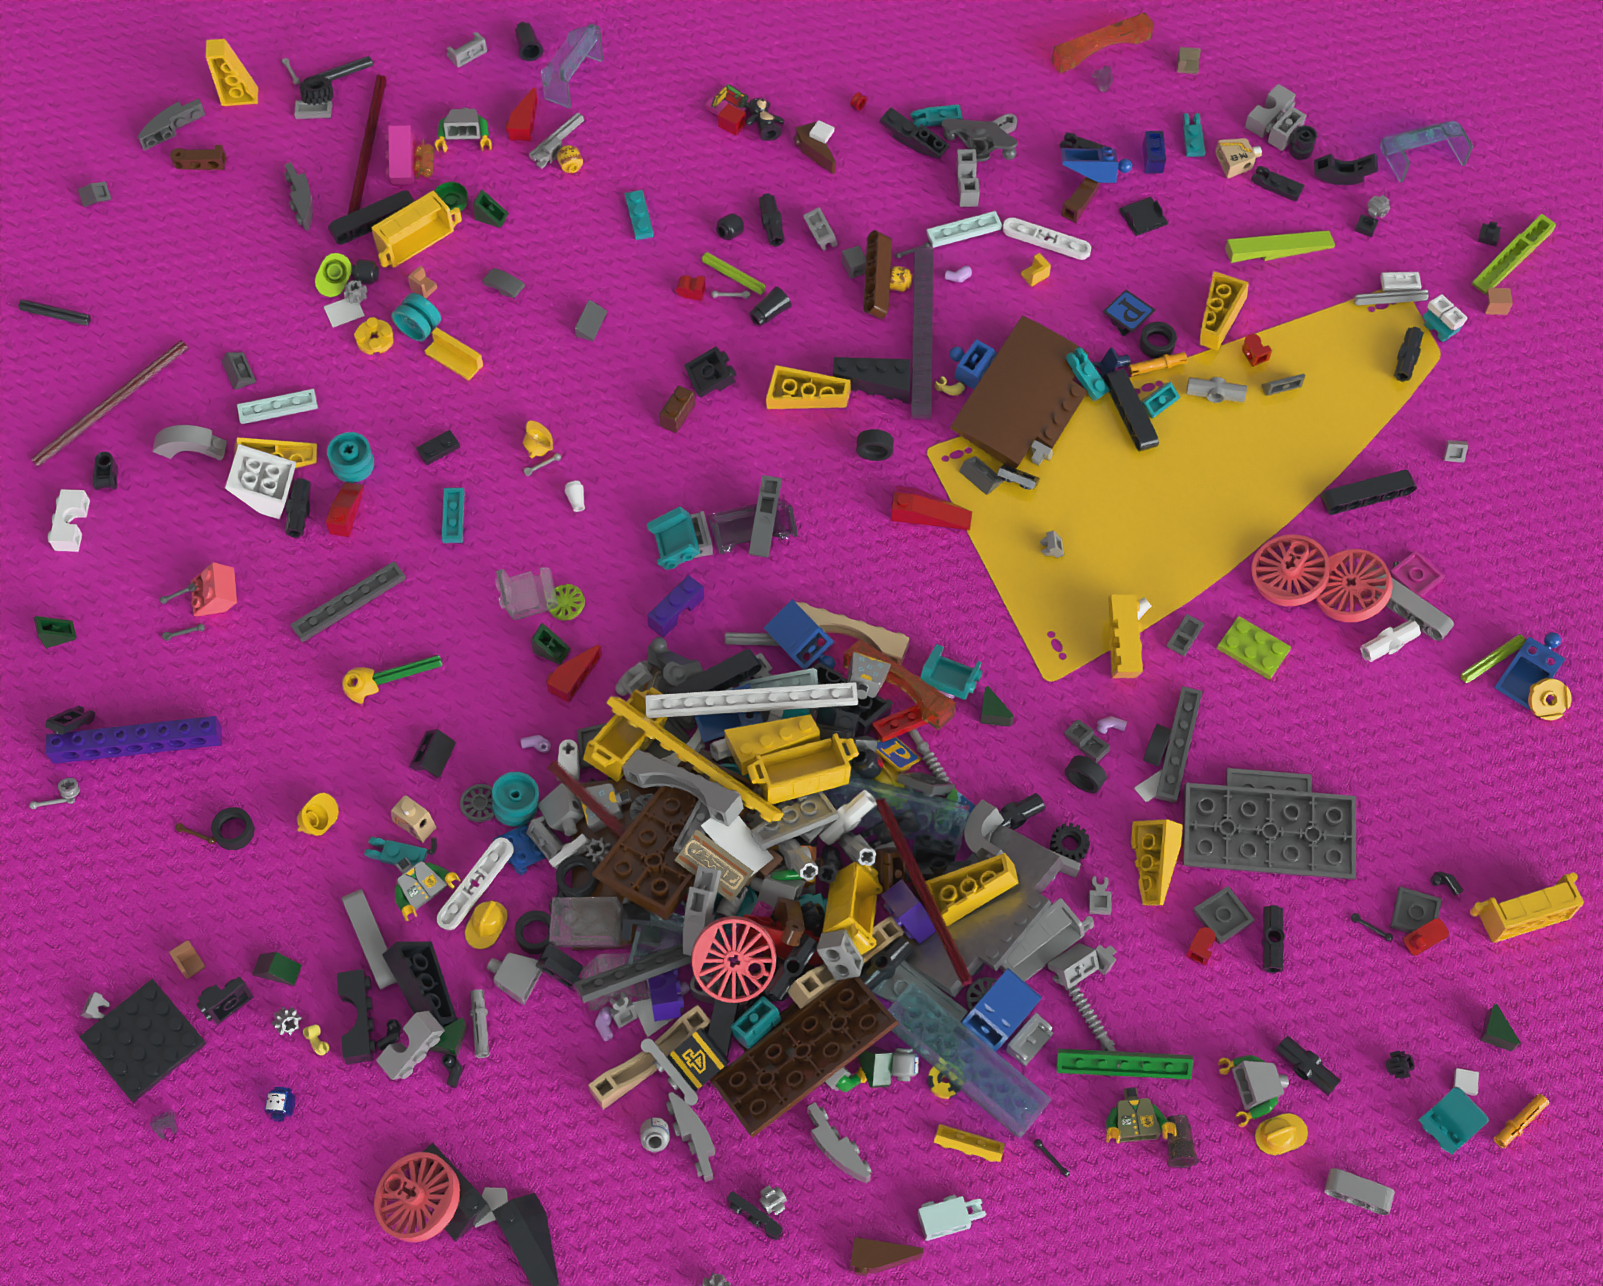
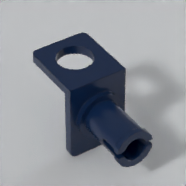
(1111, 362)

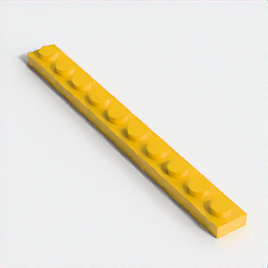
(687, 754)

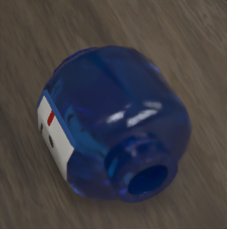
(280, 1103)

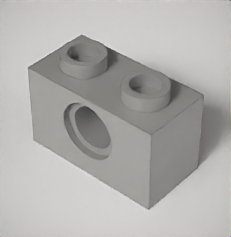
(1283, 130)

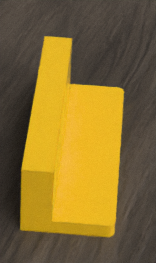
(454, 354)

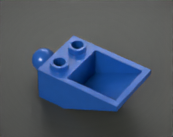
(1095, 164)
(967, 370)
(800, 635)
(1530, 668)
(713, 725)
(1001, 1009)

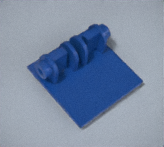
(525, 850)

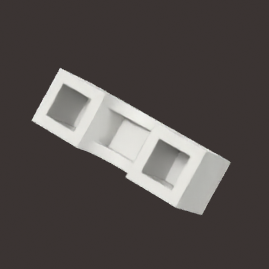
(69, 506)

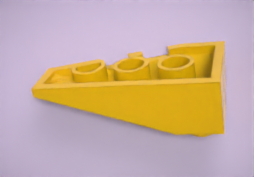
(298, 452)
(1156, 851)

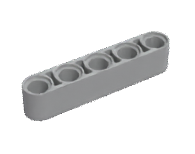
(1414, 608)
(369, 936)

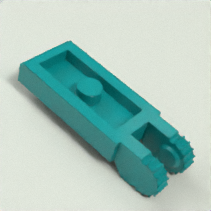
(935, 115)
(1193, 136)
(1087, 374)
(395, 852)

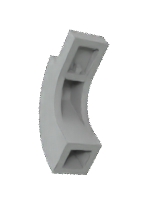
(188, 438)
(979, 829)

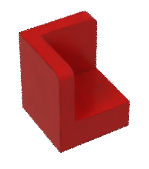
(732, 119)

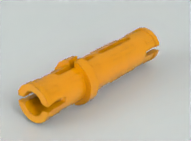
(1158, 363)
(1515, 1126)

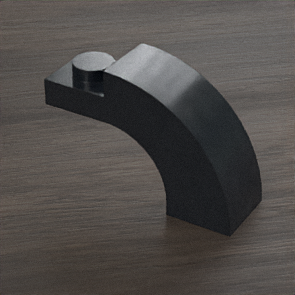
(1345, 172)

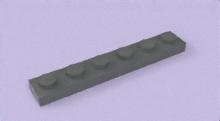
(348, 601)
(1178, 744)
(631, 973)

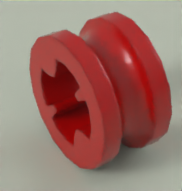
(858, 101)

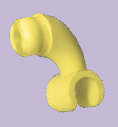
(951, 390)
(312, 1034)

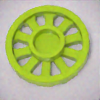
(567, 602)

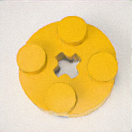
(374, 327)
(1538, 695)

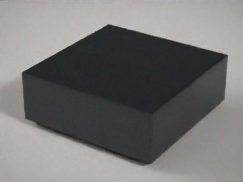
(1366, 225)

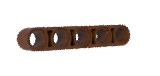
(877, 274)

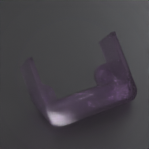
(737, 524)

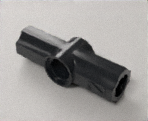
(771, 220)
(1408, 354)
(298, 508)
(1017, 813)
(829, 863)
(937, 867)
(1273, 950)
(892, 956)
(783, 978)
(1307, 1065)

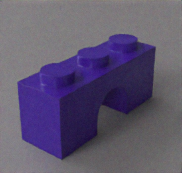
(665, 614)
(664, 995)

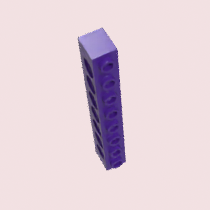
(134, 739)

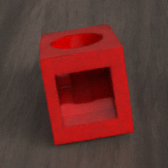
(691, 287)
(1255, 351)
(1201, 944)

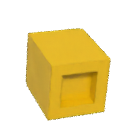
(1038, 271)

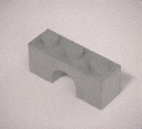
(1278, 102)
(966, 176)
(422, 1033)

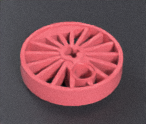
(1290, 569)
(1355, 586)
(703, 945)
(415, 1196)

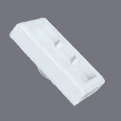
(1400, 281)
(574, 848)

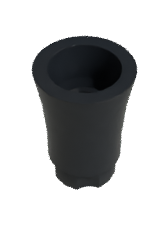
(529, 46)
(770, 307)

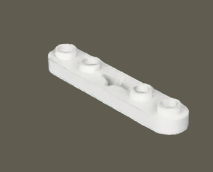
(1057, 242)
(488, 866)

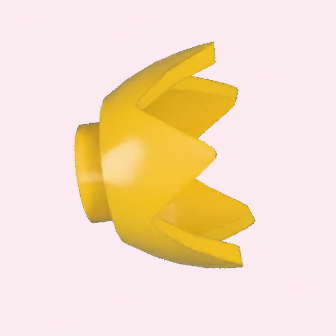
(364, 687)

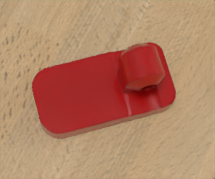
(1425, 936)

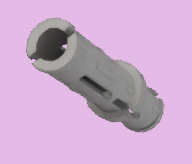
(479, 1015)

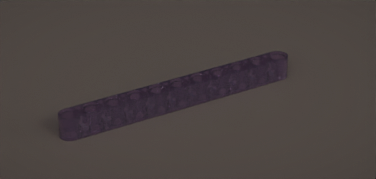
(922, 333)

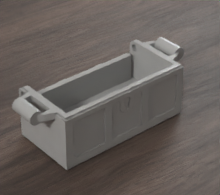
(1046, 940)

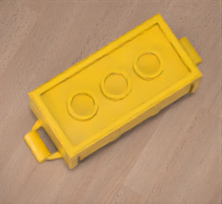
(413, 229)
(620, 740)
(803, 769)
(853, 904)
(1530, 911)

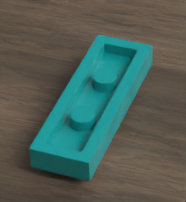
(639, 214)
(453, 515)

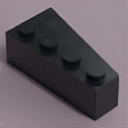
(876, 376)
(871, 708)
(421, 979)

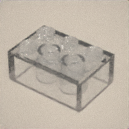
(585, 922)

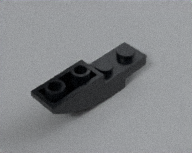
(914, 137)

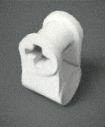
(571, 760)

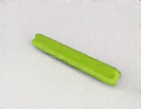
(734, 273)
(1493, 658)

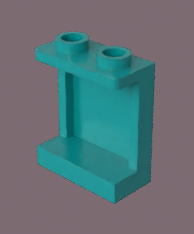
(674, 538)
(950, 675)

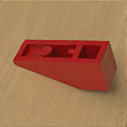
(522, 118)
(344, 509)
(571, 674)

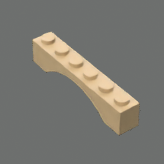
(887, 642)
(820, 979)
(623, 1078)

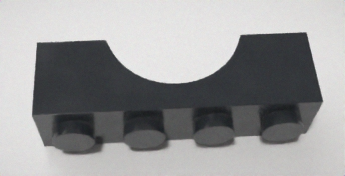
(358, 1042)

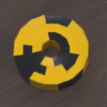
(941, 1089)

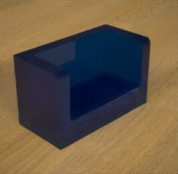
(1154, 152)

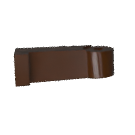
(199, 159)
(1080, 199)
(791, 920)

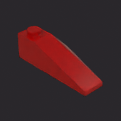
(922, 508)

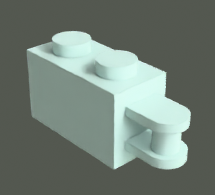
(948, 1216)

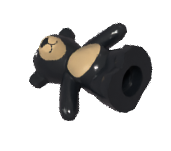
(765, 121)

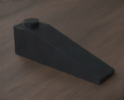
(471, 1204)
(528, 1234)

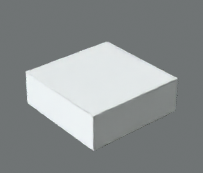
(821, 131)
(1466, 1080)

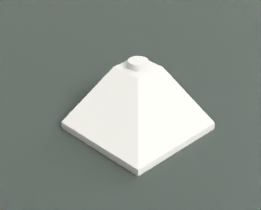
(260, 480)

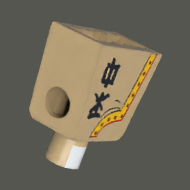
(1236, 156)
(409, 817)

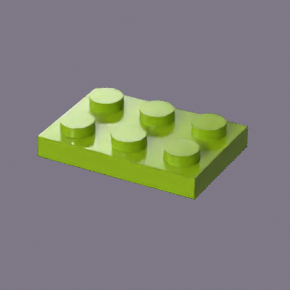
(1254, 647)

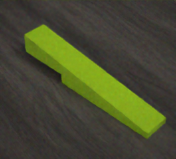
(1277, 245)
(1514, 253)

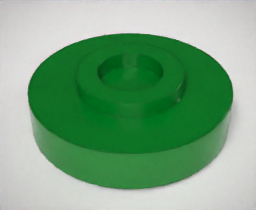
(453, 195)

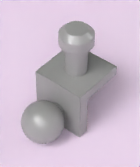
(634, 678)

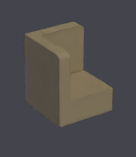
(1188, 60)

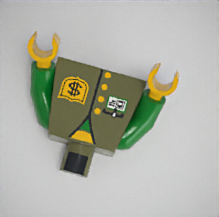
(1136, 1120)

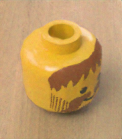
(569, 159)
(900, 278)

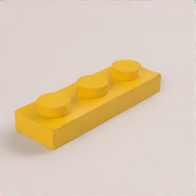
(969, 1143)

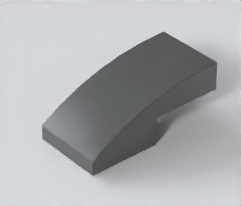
(504, 282)
(1185, 635)
(1085, 740)

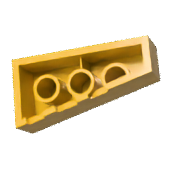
(229, 75)
(1222, 307)
(804, 389)
(1125, 636)
(769, 738)
(972, 886)

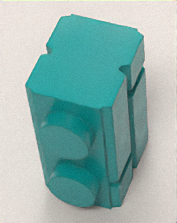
(756, 1023)

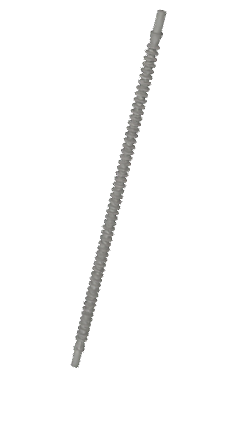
(1107, 1044)

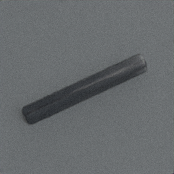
(345, 69)
(54, 312)

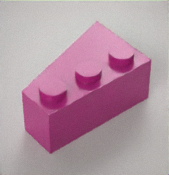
(400, 154)

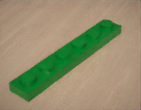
(1131, 1064)

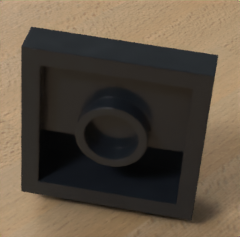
(710, 371)
(927, 848)
(220, 1004)

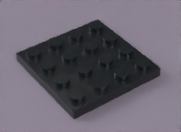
(142, 1040)

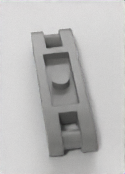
(675, 1078)

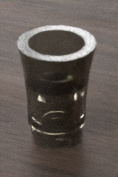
(1181, 1147)

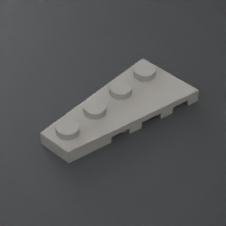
(804, 815)
(904, 975)

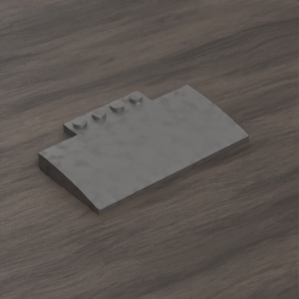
(1269, 826)
(998, 925)

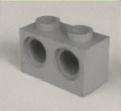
(840, 954)

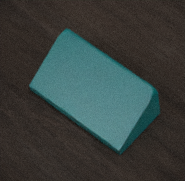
(1160, 399)

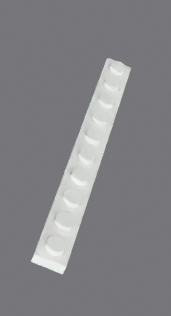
(751, 700)

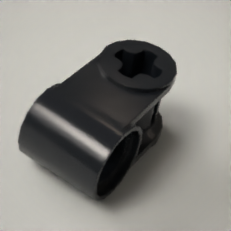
(105, 475)

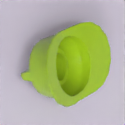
(333, 275)

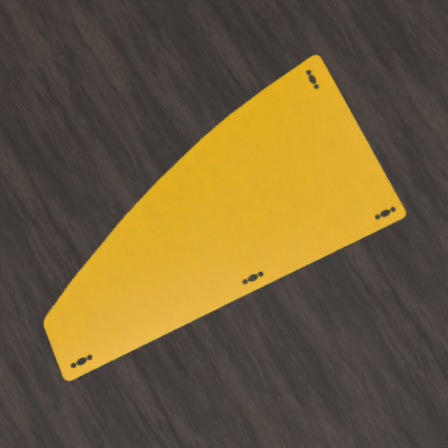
(1201, 499)

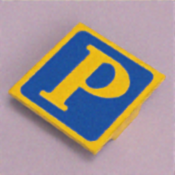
(897, 754)

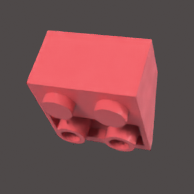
(214, 590)

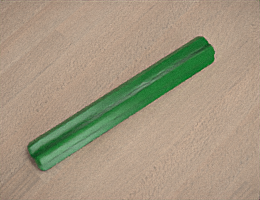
(407, 670)

